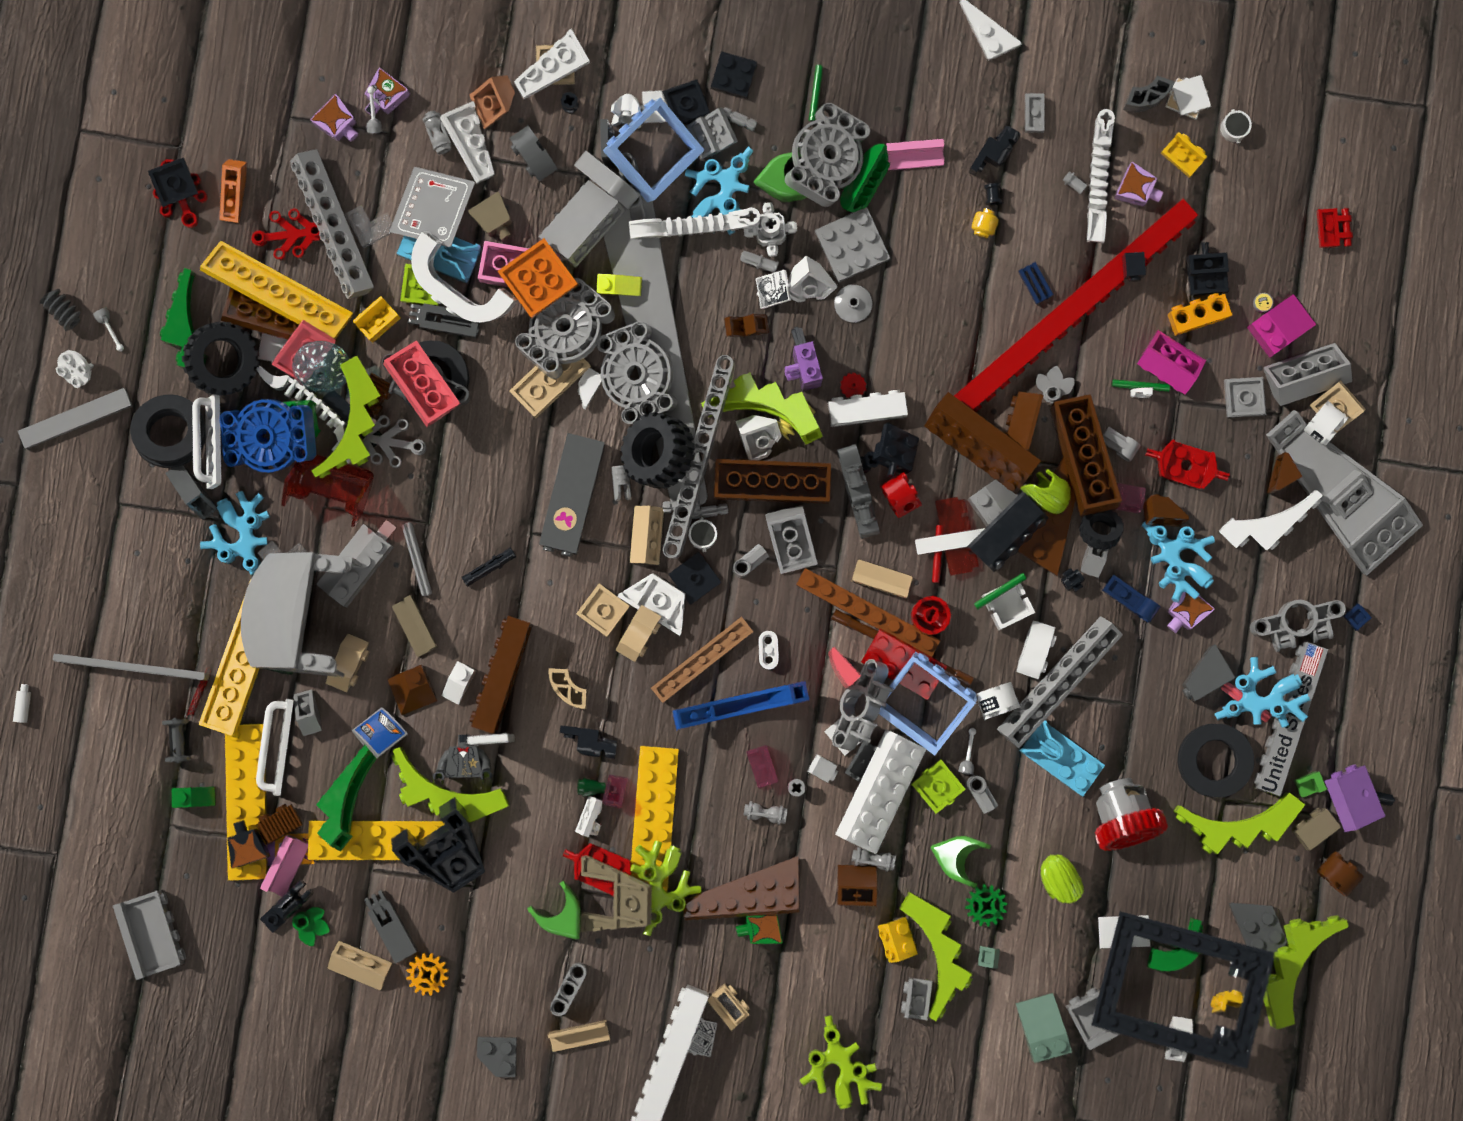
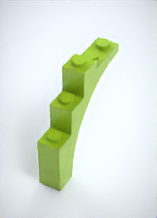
(770, 400)
(351, 446)
(420, 789)
(1271, 823)
(1288, 962)
(950, 975)

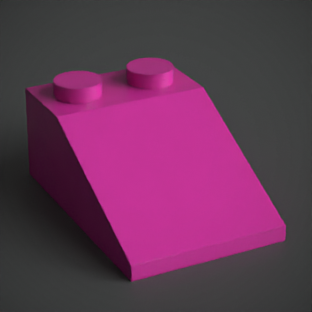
(1281, 325)

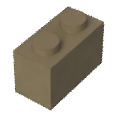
(1315, 828)

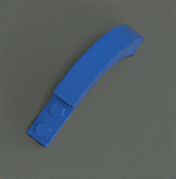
(740, 705)

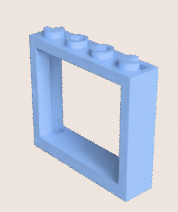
(630, 172)
(910, 728)

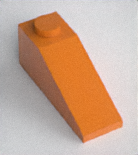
(232, 190)

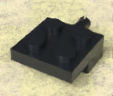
(1207, 272)
(896, 450)

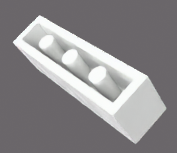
(867, 409)

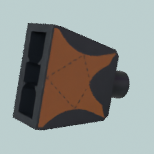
(246, 846)

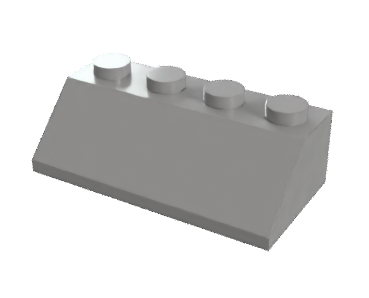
(1308, 374)
(370, 551)

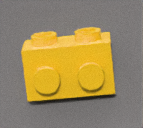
(1184, 154)
(376, 319)
(897, 940)
(1225, 998)

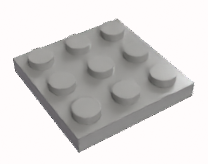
(852, 244)

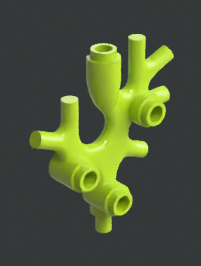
(656, 876)
(840, 1056)

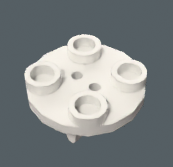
(74, 368)

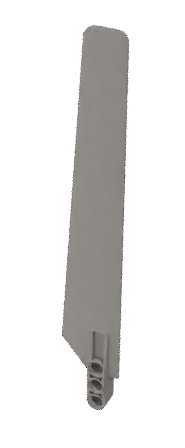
(654, 307)

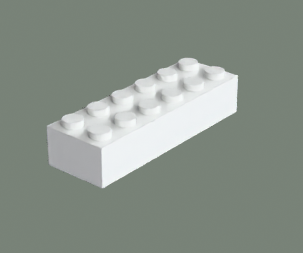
(880, 791)

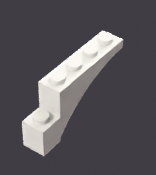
(1271, 528)

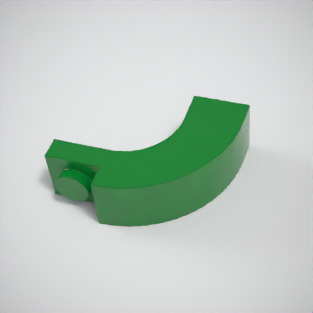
(1176, 958)

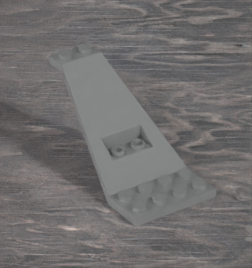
(1369, 521)

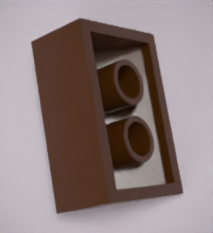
(1023, 417)

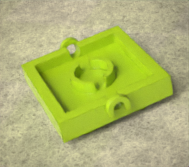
(938, 786)

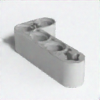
(607, 179)

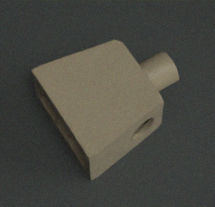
(492, 216)

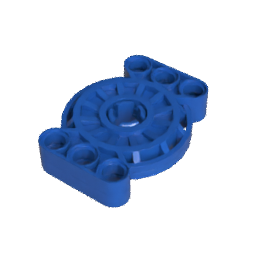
(284, 430)

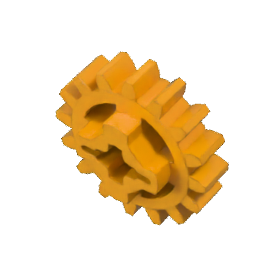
(422, 966)

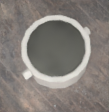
(1235, 126)
(702, 534)

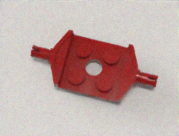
(1202, 464)
(604, 856)

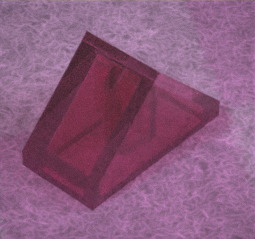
(615, 791)

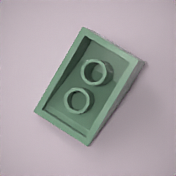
(1043, 1028)

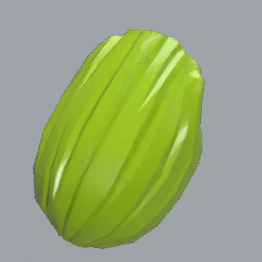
(1049, 495)
(1061, 879)

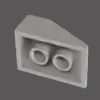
(991, 501)
(791, 539)

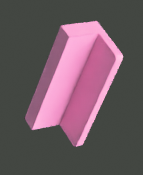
(915, 154)
(285, 865)

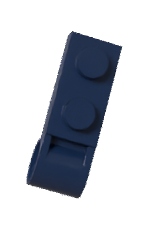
(1131, 599)

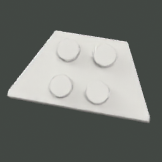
(660, 598)

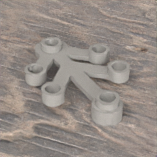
(386, 441)

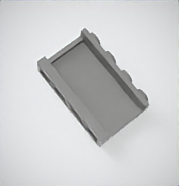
(582, 223)
(149, 934)

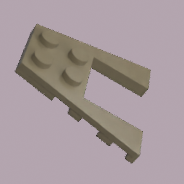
(631, 899)

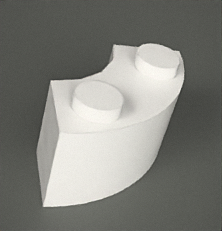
(1035, 650)

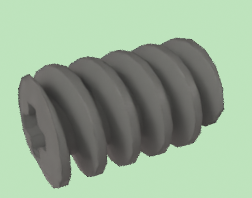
(60, 309)

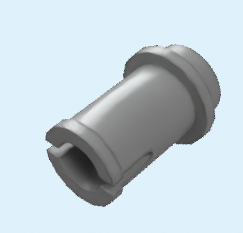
(1074, 182)

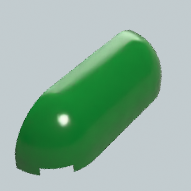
(862, 189)

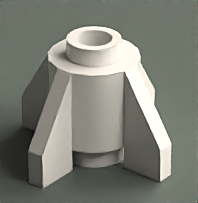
(624, 109)

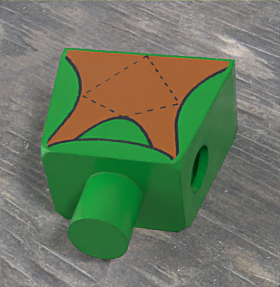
(761, 929)

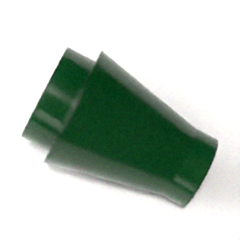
(590, 787)

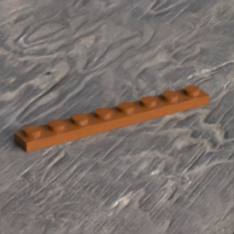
(866, 611)

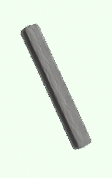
(416, 558)

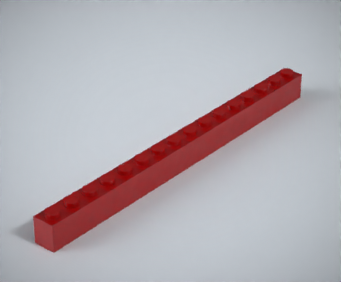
(1073, 308)

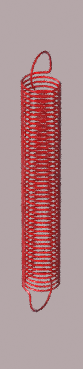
(195, 696)

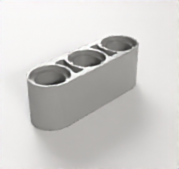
(566, 998)

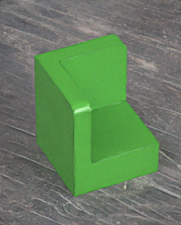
(1310, 784)

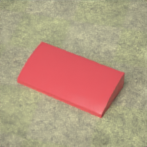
(421, 383)
(844, 671)

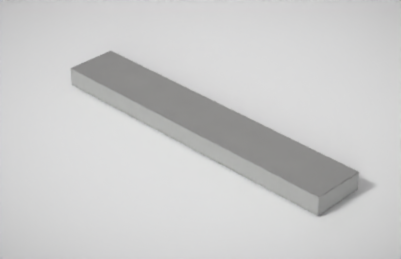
(75, 418)

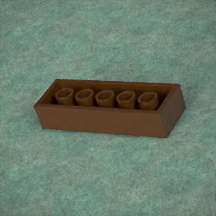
(982, 443)
(1085, 455)
(772, 481)
(501, 674)

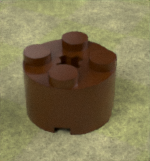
(1340, 874)

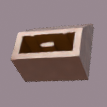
(857, 885)

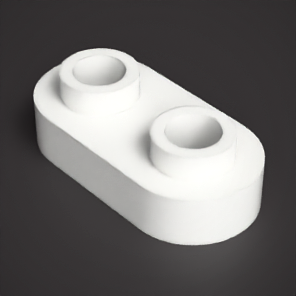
(768, 650)

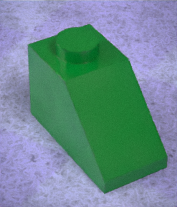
(193, 797)

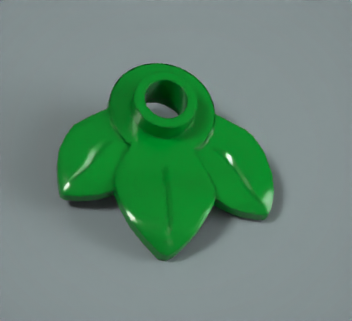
(313, 927)

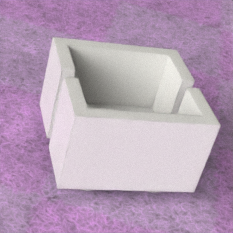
(1009, 607)

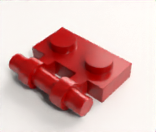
(1329, 229)

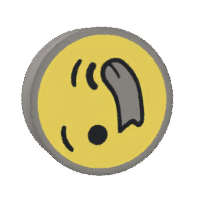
(1263, 302)

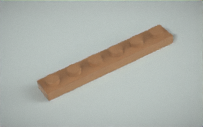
(702, 659)

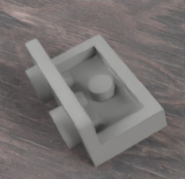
(917, 998)

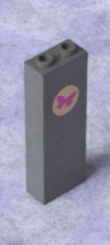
(572, 494)

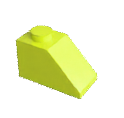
(619, 285)

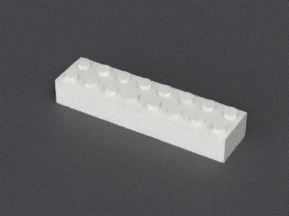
(671, 1054)

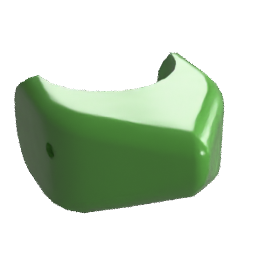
(773, 180)
(952, 856)
(565, 923)

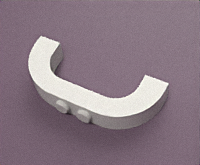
(423, 269)

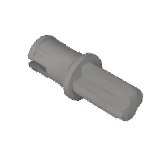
(759, 261)

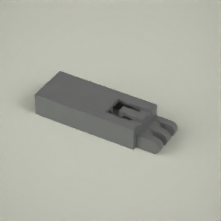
(449, 323)
(394, 933)

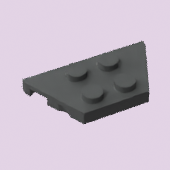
(1259, 926)

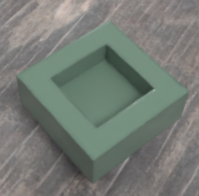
(988, 957)

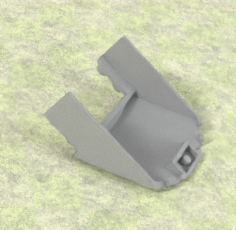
(278, 608)

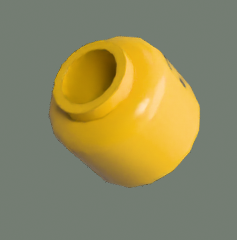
(984, 223)

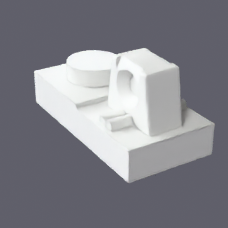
(587, 824)

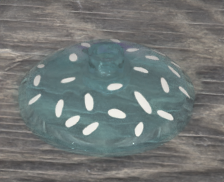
(323, 358)

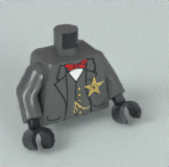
(463, 762)

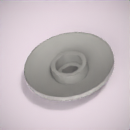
(849, 312)

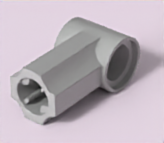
(1124, 446)
(751, 560)
(982, 795)

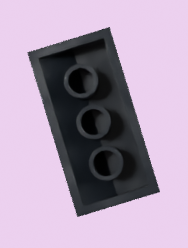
(1008, 532)

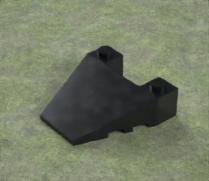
(446, 854)

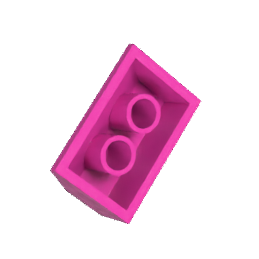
(1171, 362)

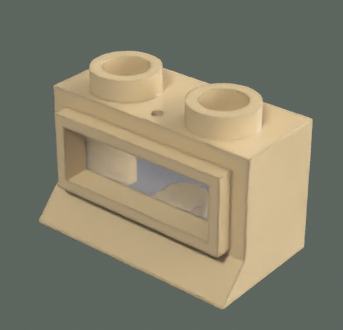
(728, 1006)

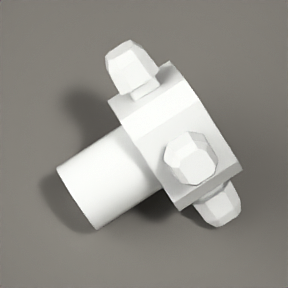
(774, 236)

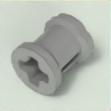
(790, 787)

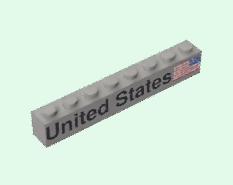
(1283, 741)

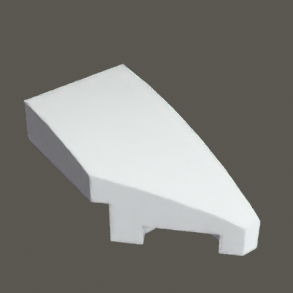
(588, 386)

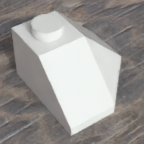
(810, 281)
(758, 435)

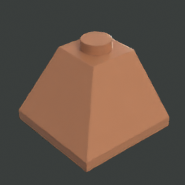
(493, 99)

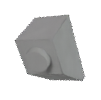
(1093, 561)
(307, 713)

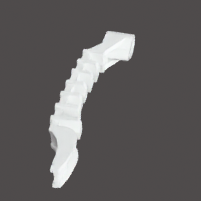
(1098, 185)
(658, 229)
(282, 382)

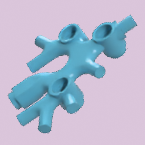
(729, 184)
(247, 542)
(1171, 554)
(1256, 704)

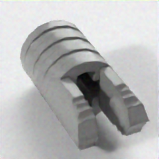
(621, 478)

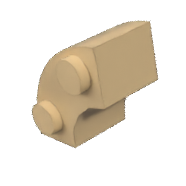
(638, 633)
(348, 660)
(566, 689)

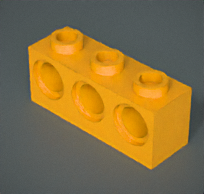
(1193, 322)

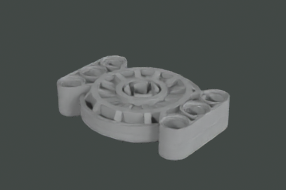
(815, 168)
(573, 344)
(621, 362)

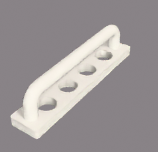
(213, 442)
(276, 787)

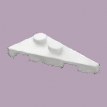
(991, 36)

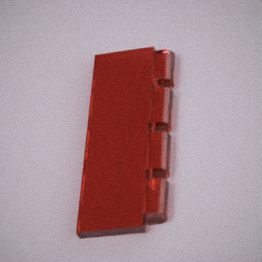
(951, 521)

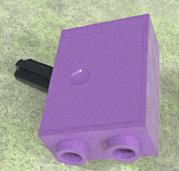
(806, 362)
(1356, 798)

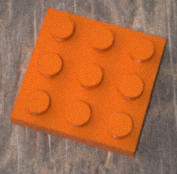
(537, 278)

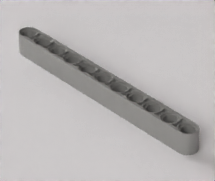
(706, 449)

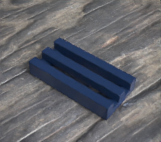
(1028, 269)

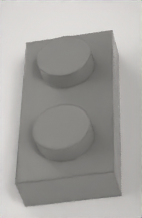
(1034, 113)

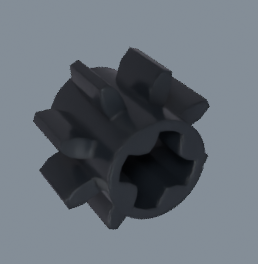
(1072, 580)

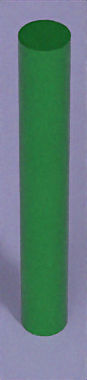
(816, 92)
(1135, 384)
(1000, 591)

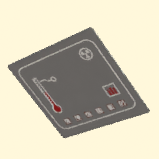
(432, 204)

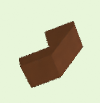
(746, 326)

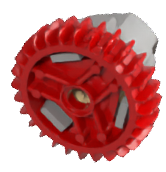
(1126, 816)

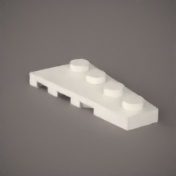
(467, 136)

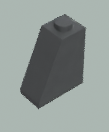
(191, 491)
(1207, 675)

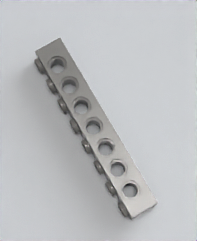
(332, 214)
(1060, 681)

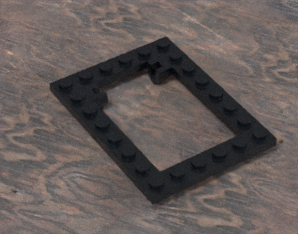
(1246, 963)

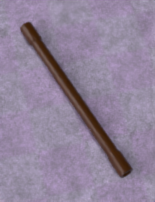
(848, 621)

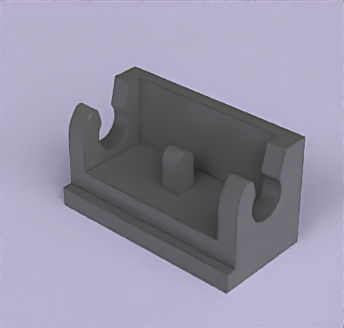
(860, 761)

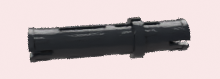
(489, 566)

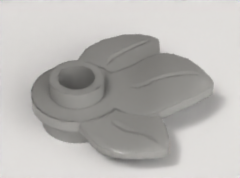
(1054, 382)

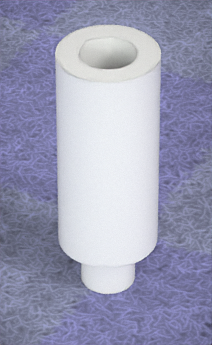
(22, 704)

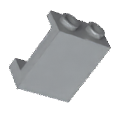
(1082, 1014)

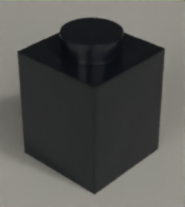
(1134, 266)

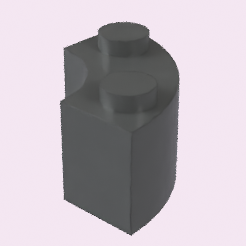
(1149, 96)
(534, 155)

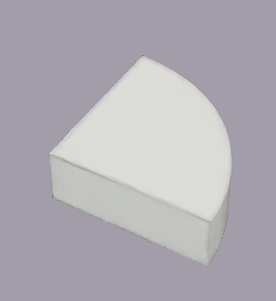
(1141, 392)

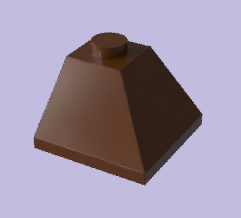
(412, 689)

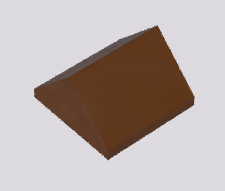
(1283, 473)

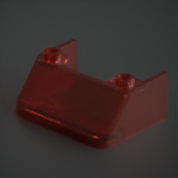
(346, 484)

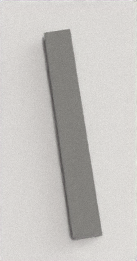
(131, 667)

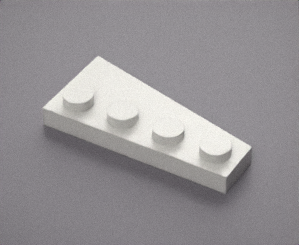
(557, 63)

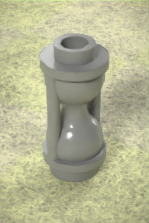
(440, 141)
(774, 814)
(883, 861)

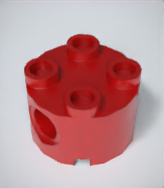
(901, 495)
(930, 615)

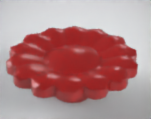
(853, 385)

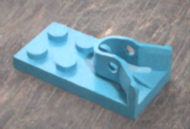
(452, 261)
(1062, 758)

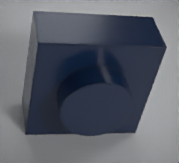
(1357, 617)

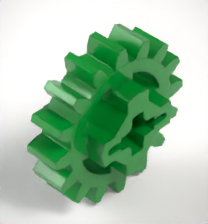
(992, 898)

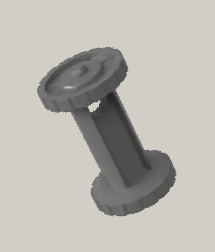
(176, 740)

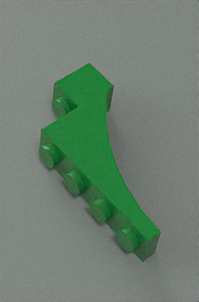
(179, 319)
(341, 798)

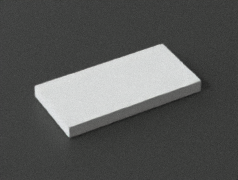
(491, 739)

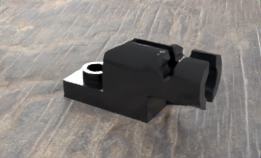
(995, 151)
(589, 742)
(286, 906)

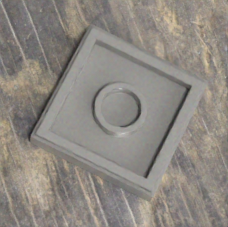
(1245, 397)

